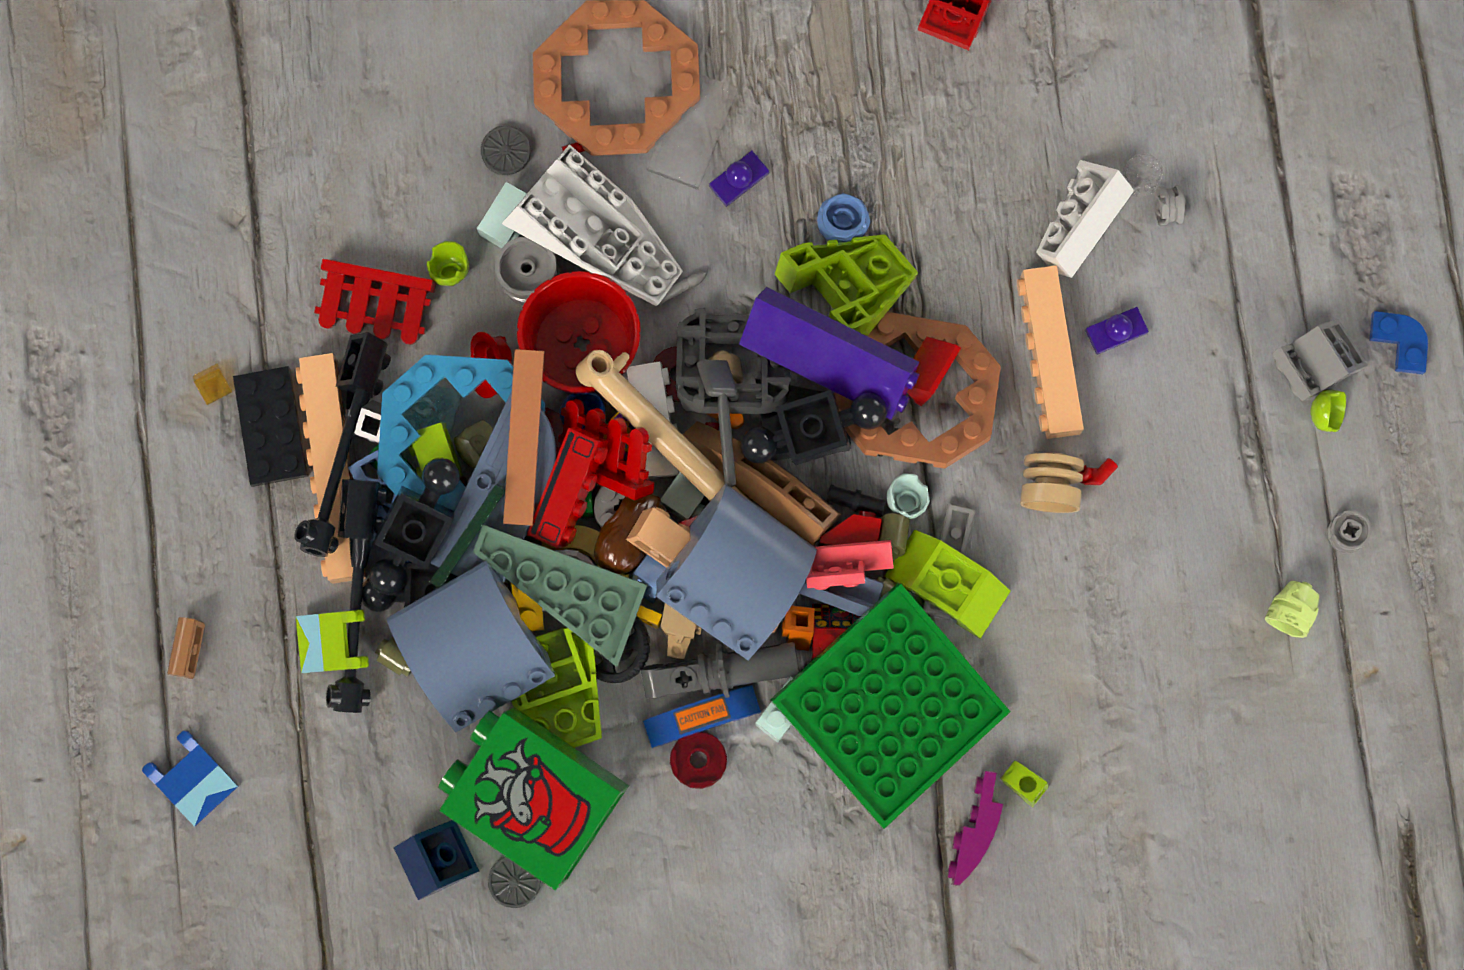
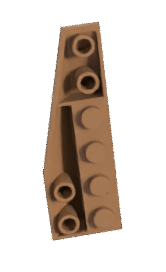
(770, 487)

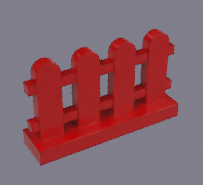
(360, 297)
(621, 476)

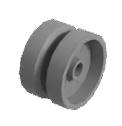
(513, 266)

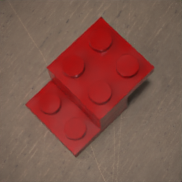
(954, 20)

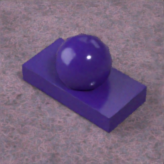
(739, 178)
(1116, 330)

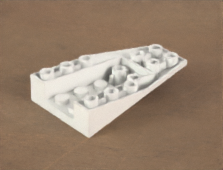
(596, 227)

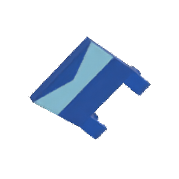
(194, 783)

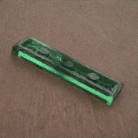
(467, 536)

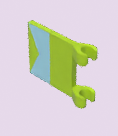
(325, 642)

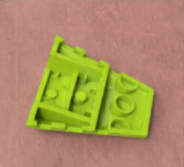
(570, 699)

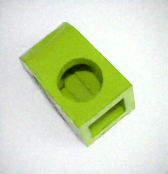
(1024, 783)

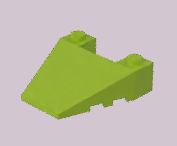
(854, 277)

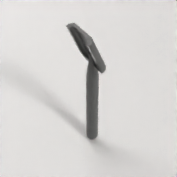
(720, 383)

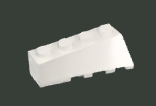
(1084, 216)
(651, 382)

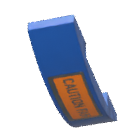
(701, 716)

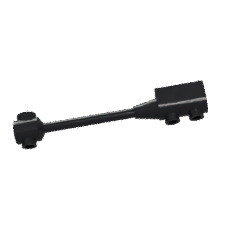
(359, 378)
(360, 524)

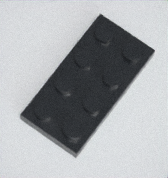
(270, 426)

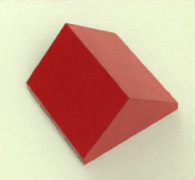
(934, 361)

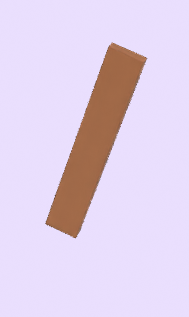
(523, 437)

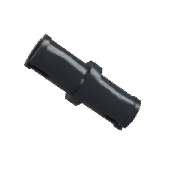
(855, 500)

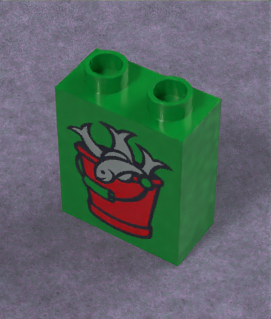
(530, 795)

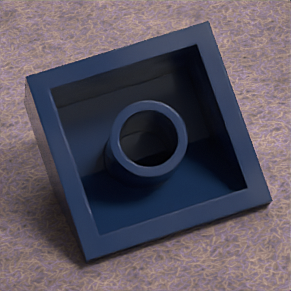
(436, 859)

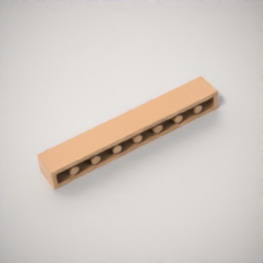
(324, 429)

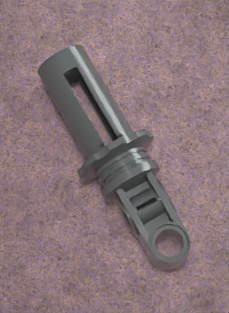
(721, 671)

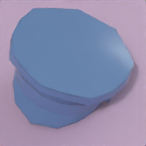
(843, 218)

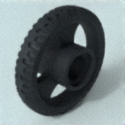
(638, 641)

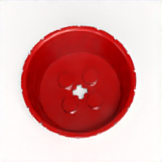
(576, 307)

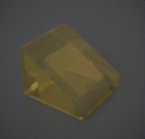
(212, 384)

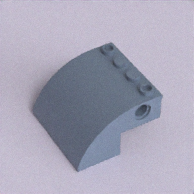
(737, 572)
(470, 647)

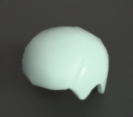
(908, 496)

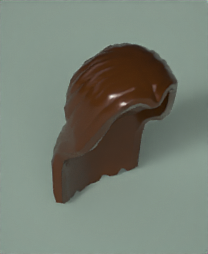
(612, 549)

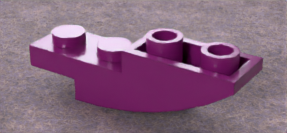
(975, 841)

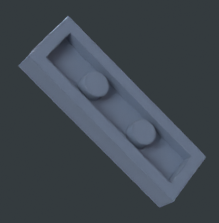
(851, 599)

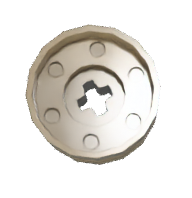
(1052, 478)

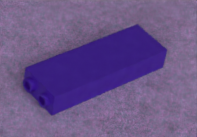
(828, 351)

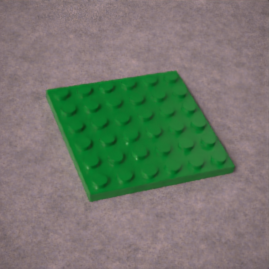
(890, 705)

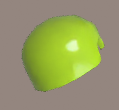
(448, 263)
(1328, 410)

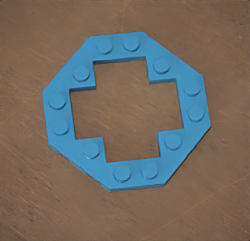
(399, 434)

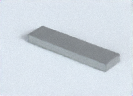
(955, 533)

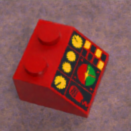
(829, 625)

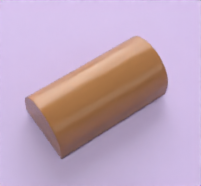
(186, 648)

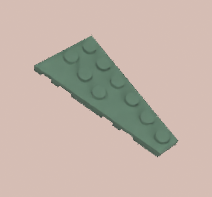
(578, 594)

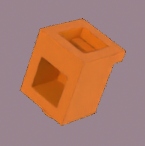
(799, 626)

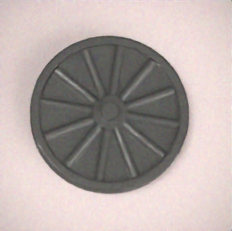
(505, 150)
(512, 884)

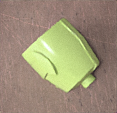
(1294, 609)

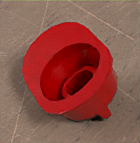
(489, 347)

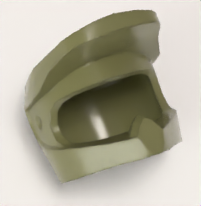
(472, 442)

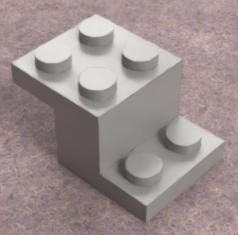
(1319, 359)

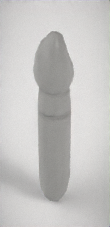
(678, 288)

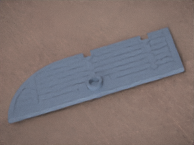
(488, 472)

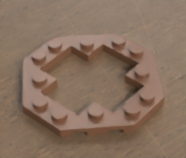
(572, 40)
(977, 399)

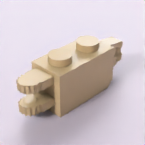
(679, 632)

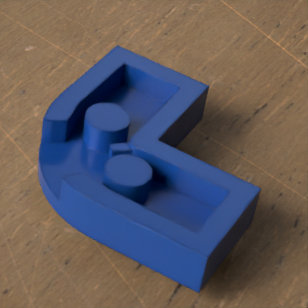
(1407, 334)

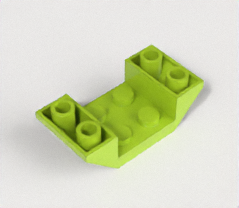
(949, 582)

